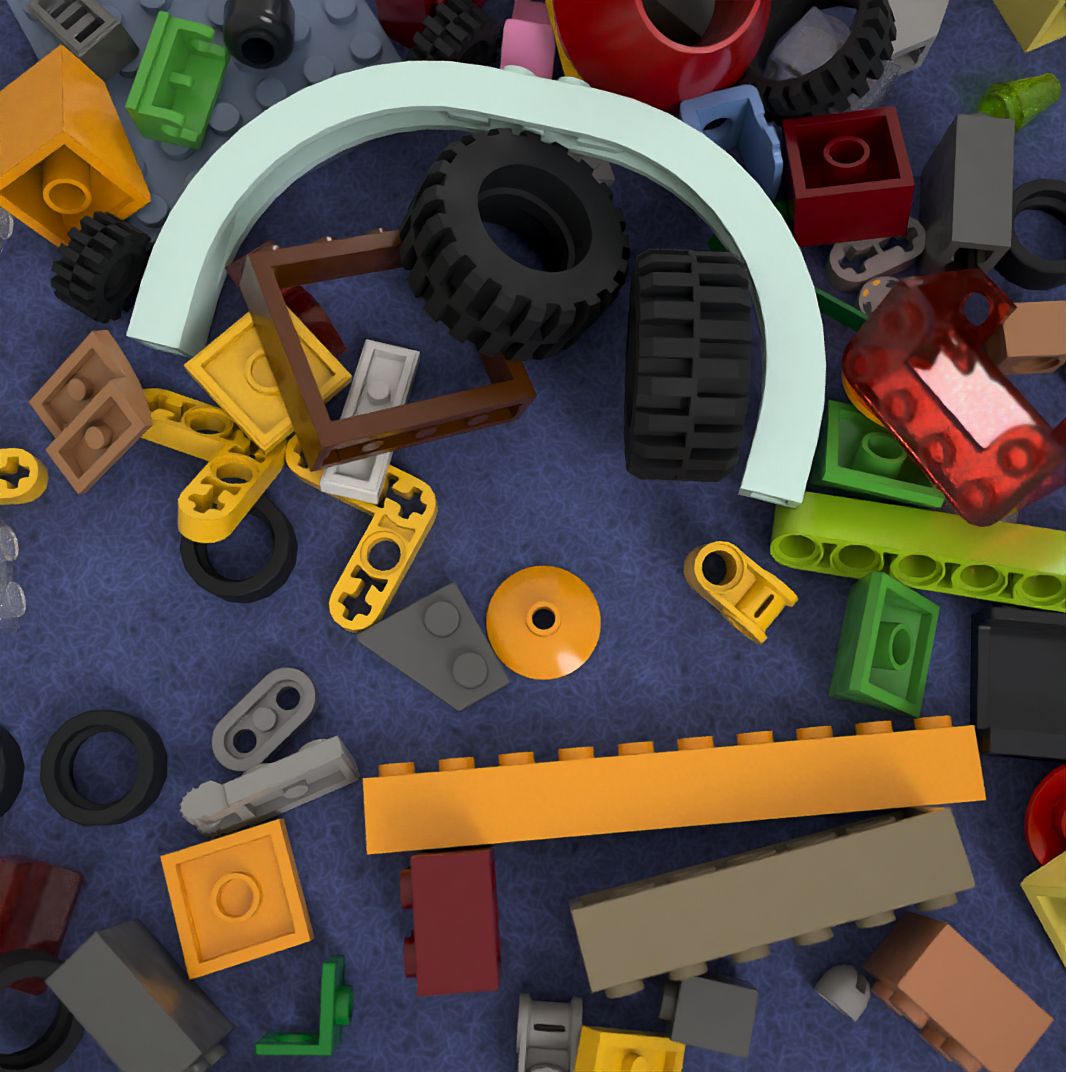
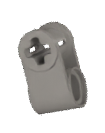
(545, 1046)

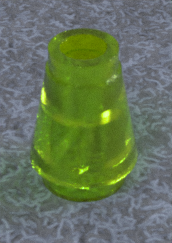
(1020, 98)

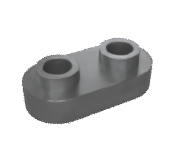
(266, 718)

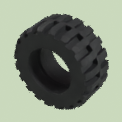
(544, 200)
(686, 364)

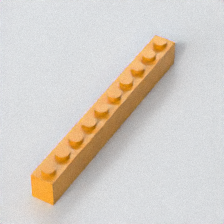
(671, 788)

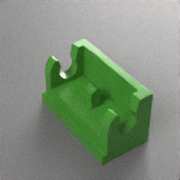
(177, 82)

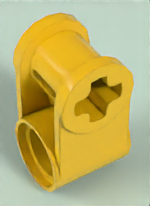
(746, 596)

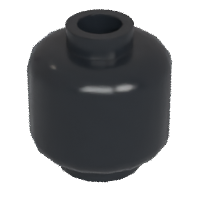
(259, 31)

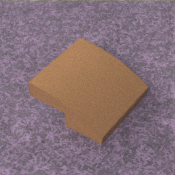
(92, 410)

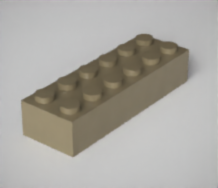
(769, 896)

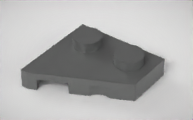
(439, 648)

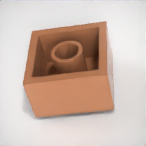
(957, 994)

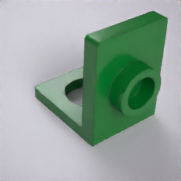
(335, 1012)

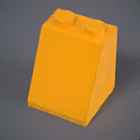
(64, 149)

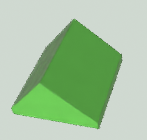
(867, 461)
(885, 646)

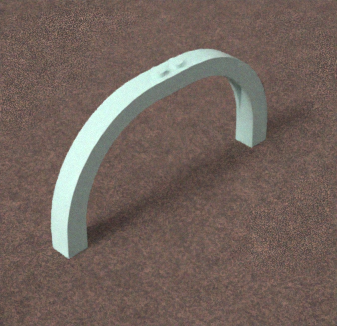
(392, 98)

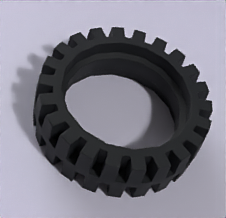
(839, 76)

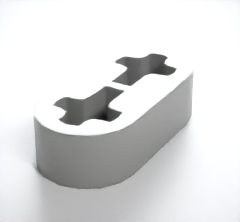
(878, 262)

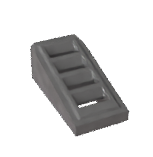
(87, 33)

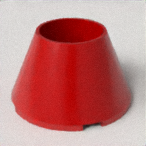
(626, 55)

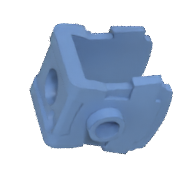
(742, 129)

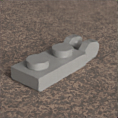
(270, 788)

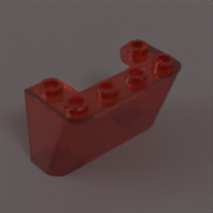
(949, 403)

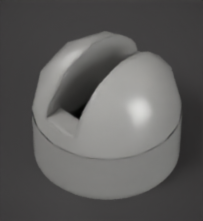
(844, 990)

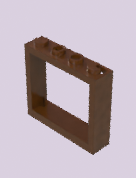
(380, 431)

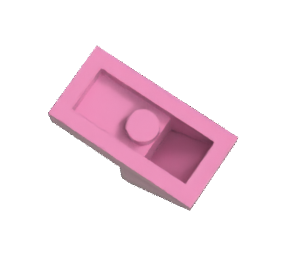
(530, 40)

